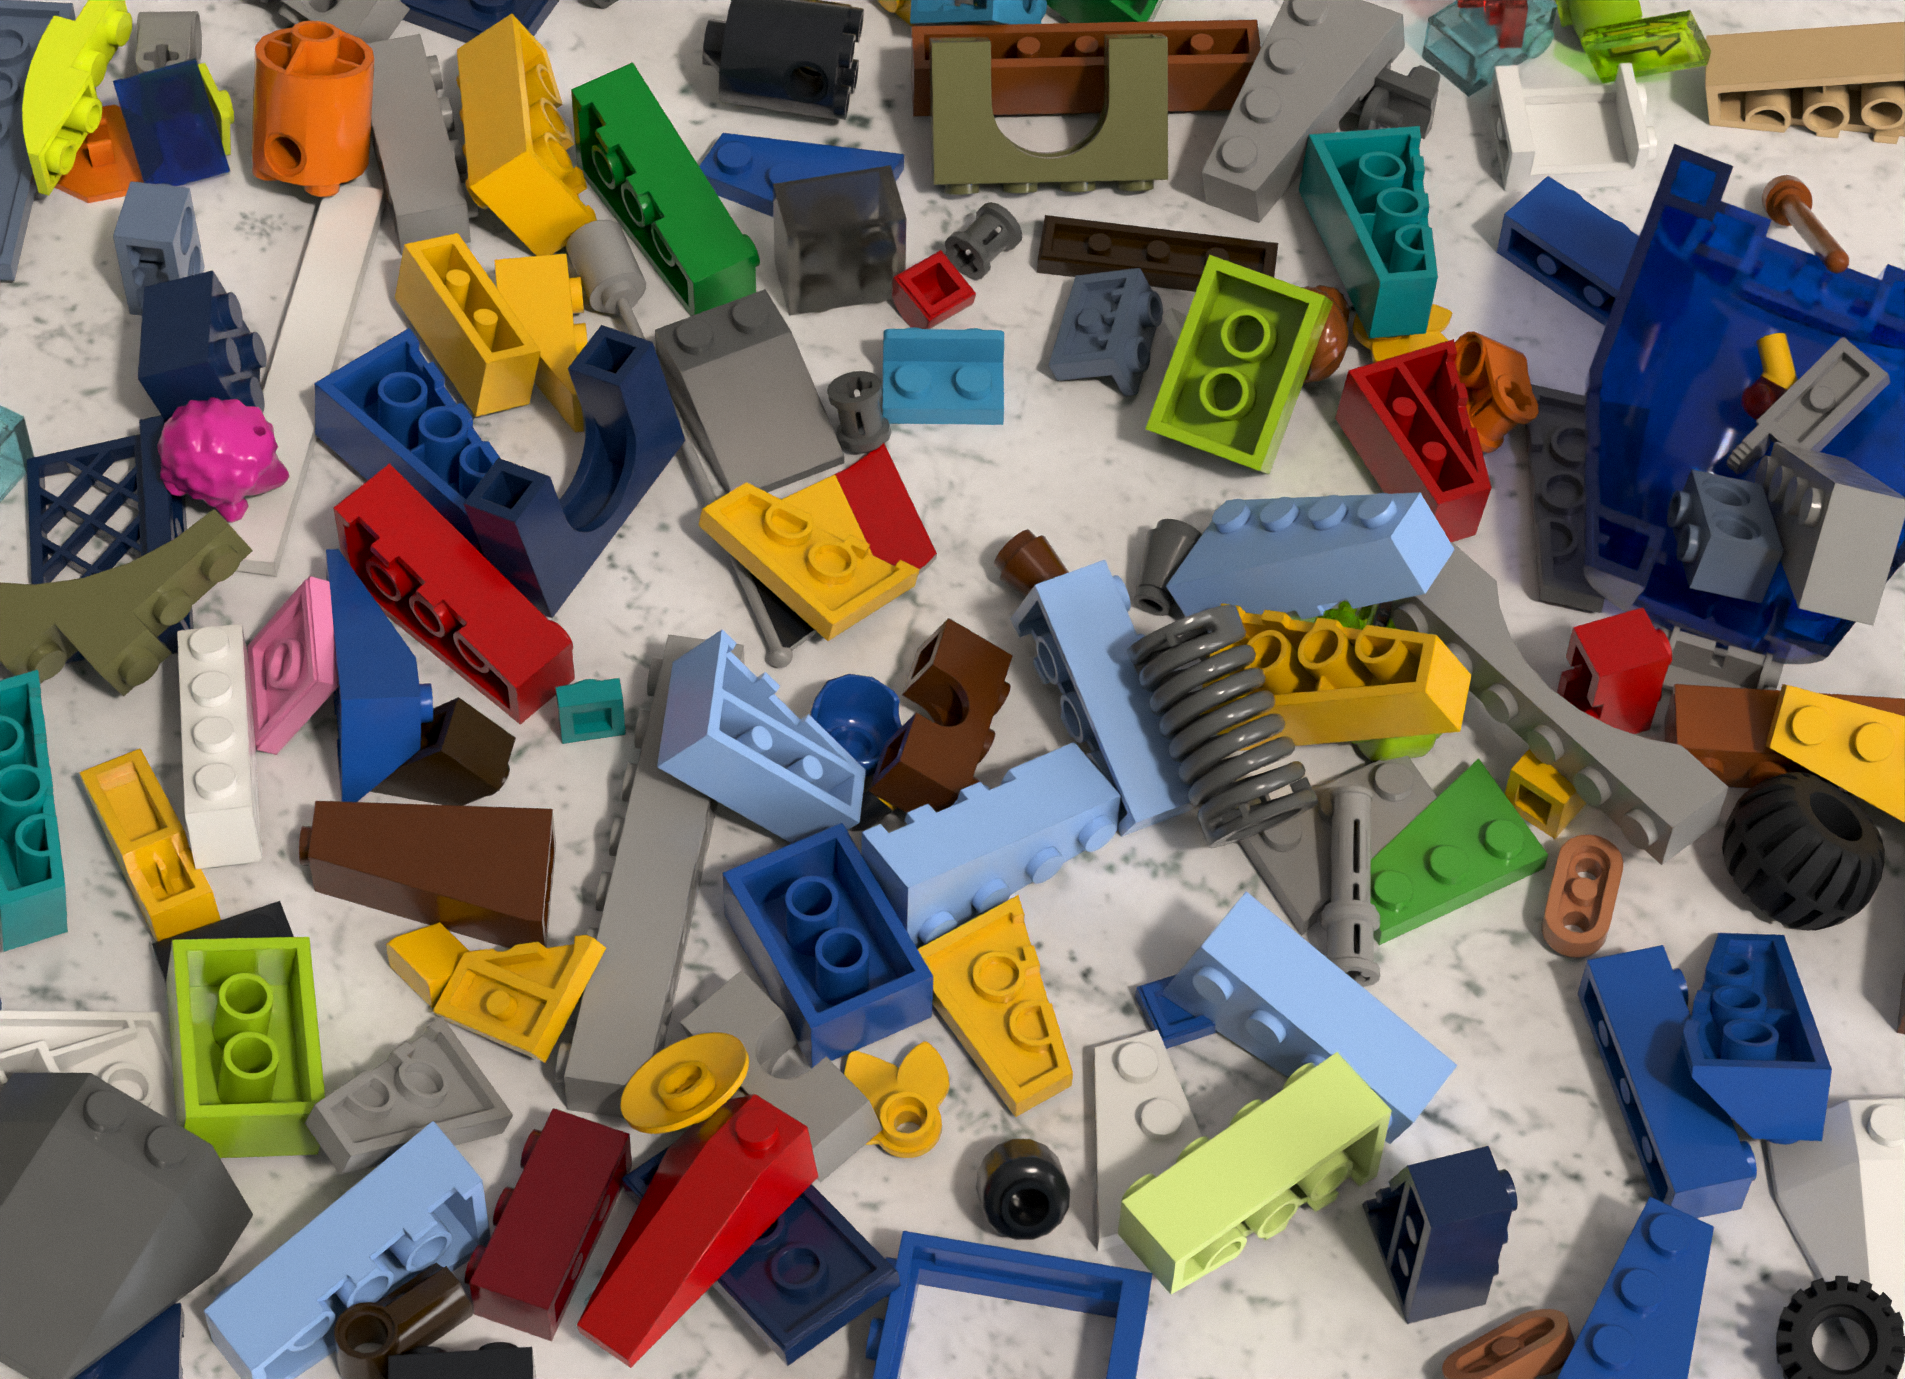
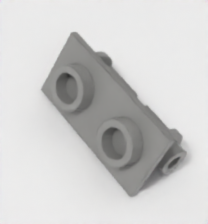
(1701, 663)

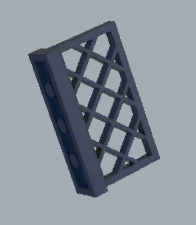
(159, 518)

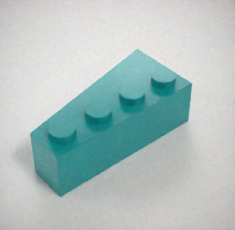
(1374, 223)
(29, 835)

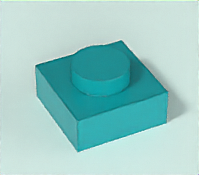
(590, 710)

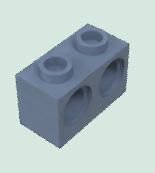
(156, 239)
(1725, 535)

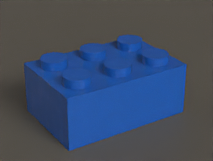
(827, 945)

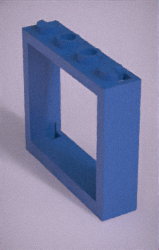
(1014, 1277)

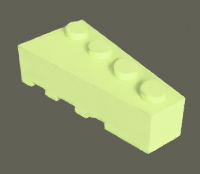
(1256, 1173)

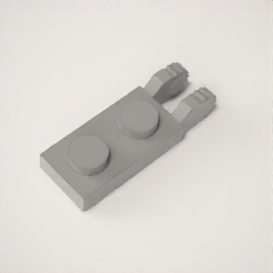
(1815, 405)

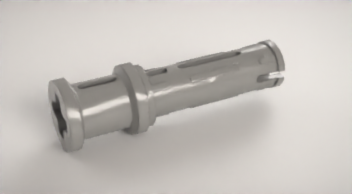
(1350, 915)

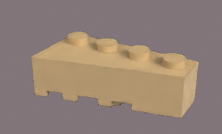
(1811, 80)

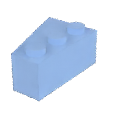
(751, 751)

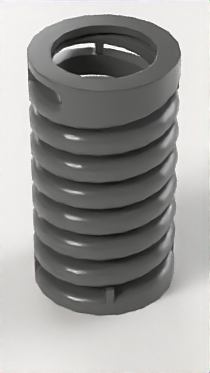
(1192, 745)

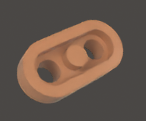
(1582, 900)
(1518, 1349)

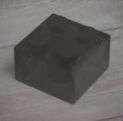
(838, 239)

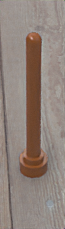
(1790, 204)

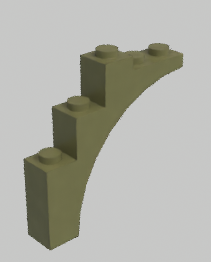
(119, 611)

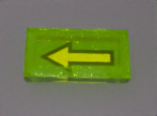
(1649, 43)

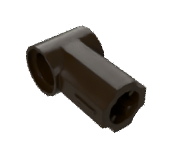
(400, 1322)

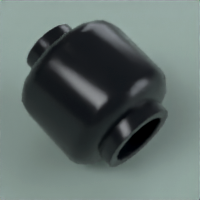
(1023, 1189)

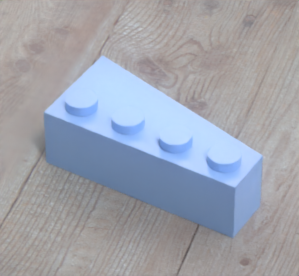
(1082, 648)
(991, 841)
(377, 1236)

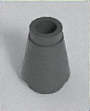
(1162, 556)

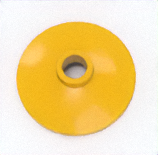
(684, 1083)

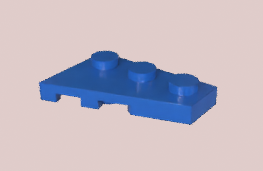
(748, 166)

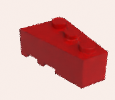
(1417, 434)

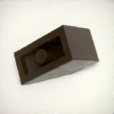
(458, 759)

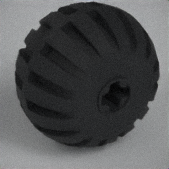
(1803, 851)

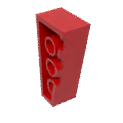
(451, 596)

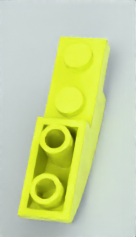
(61, 83)

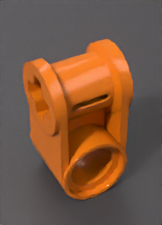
(1495, 386)

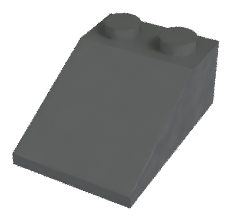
(747, 394)

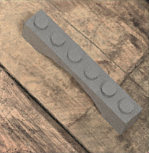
(1642, 784)

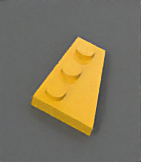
(998, 1007)

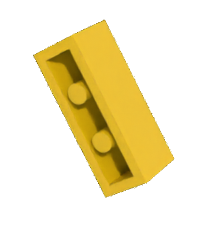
(467, 324)

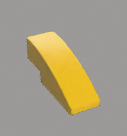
(150, 846)

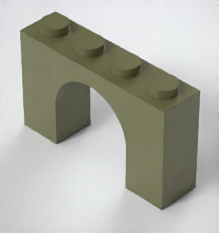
(1123, 146)

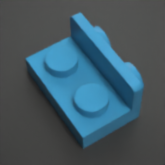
(943, 376)

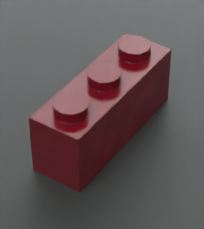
(549, 1223)

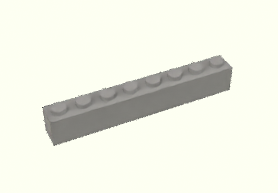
(644, 915)

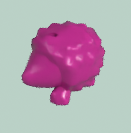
(220, 454)

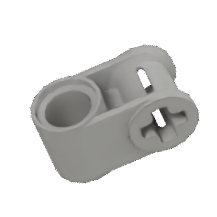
(167, 39)

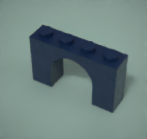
(629, 440)

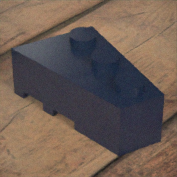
(1443, 1231)

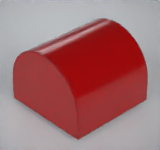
(931, 292)

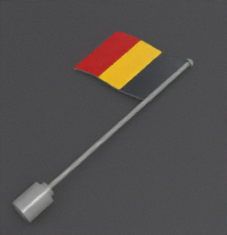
(858, 501)

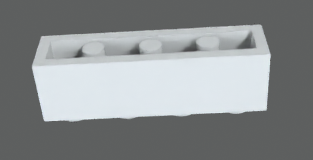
(218, 747)

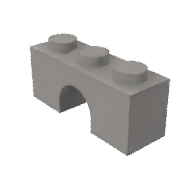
(822, 1099)

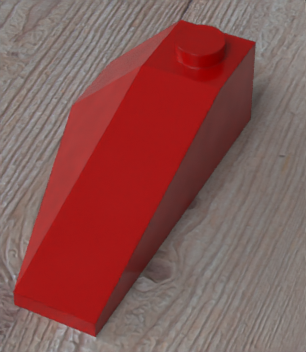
(696, 1219)

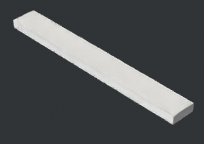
(306, 353)

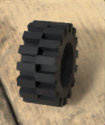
(1848, 1301)

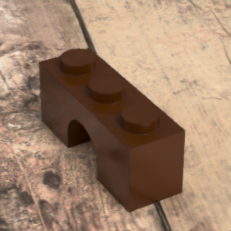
(962, 688)

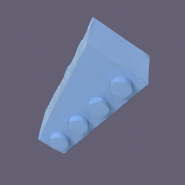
(1312, 554)
(1300, 1008)

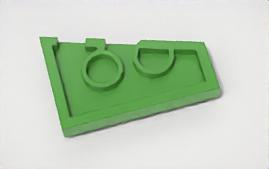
(1452, 855)

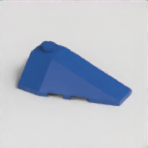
(378, 688)
(1758, 1041)

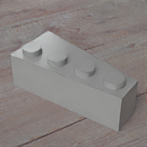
(1300, 85)
(1833, 528)

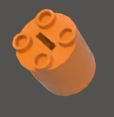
(312, 107)

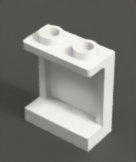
(1570, 132)

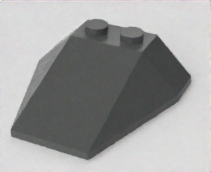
(99, 1219)

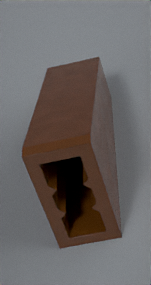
(448, 864)

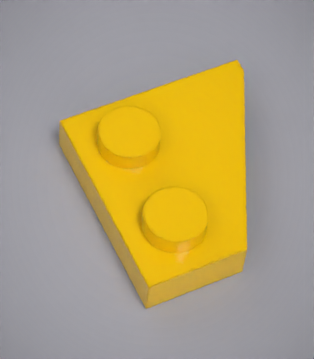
(520, 993)

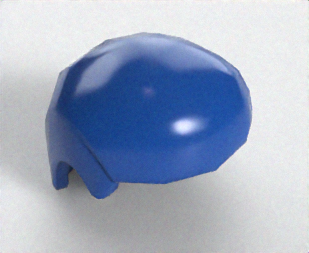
(858, 716)

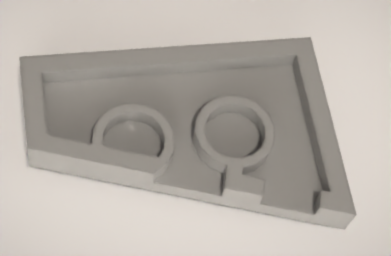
(1297, 853)

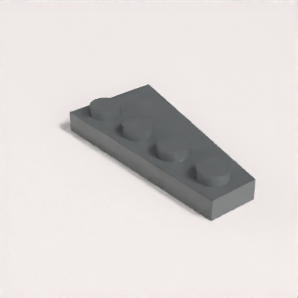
(1557, 498)

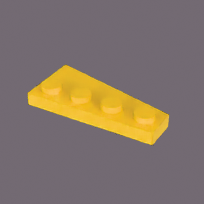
(1843, 744)

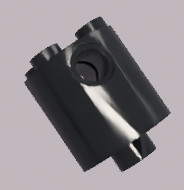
(786, 55)

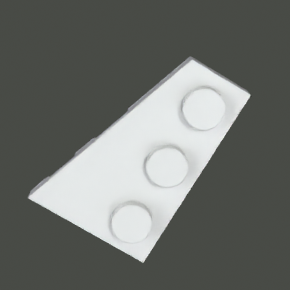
(1138, 1122)

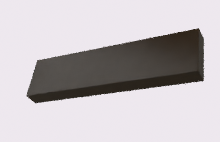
(1164, 256)

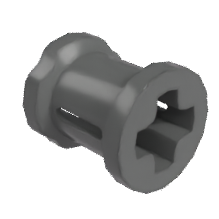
(983, 228)
(859, 411)

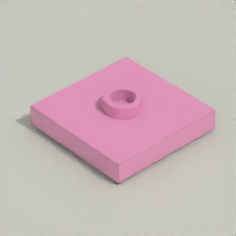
(292, 665)

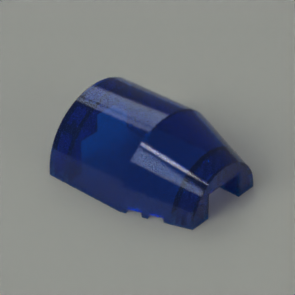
(1672, 389)

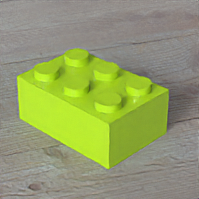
(1239, 364)
(245, 1043)

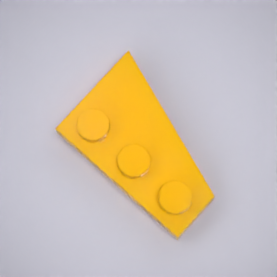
(810, 570)

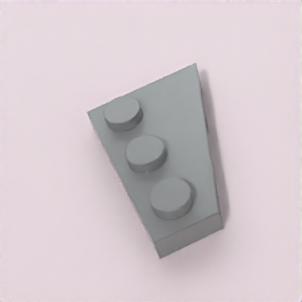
(399, 1098)

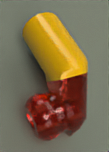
(1775, 379)

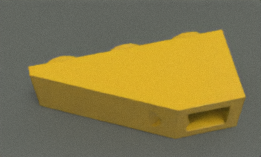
(545, 303)

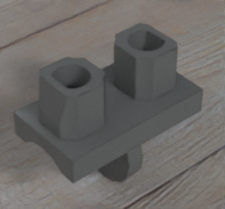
(1400, 100)

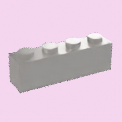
(413, 144)

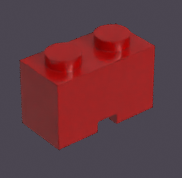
(1617, 670)

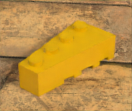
(519, 138)

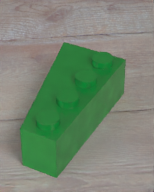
(659, 192)

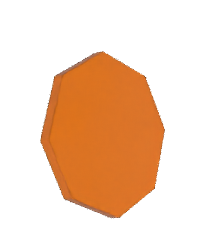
(103, 162)

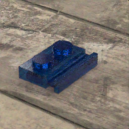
(172, 125)

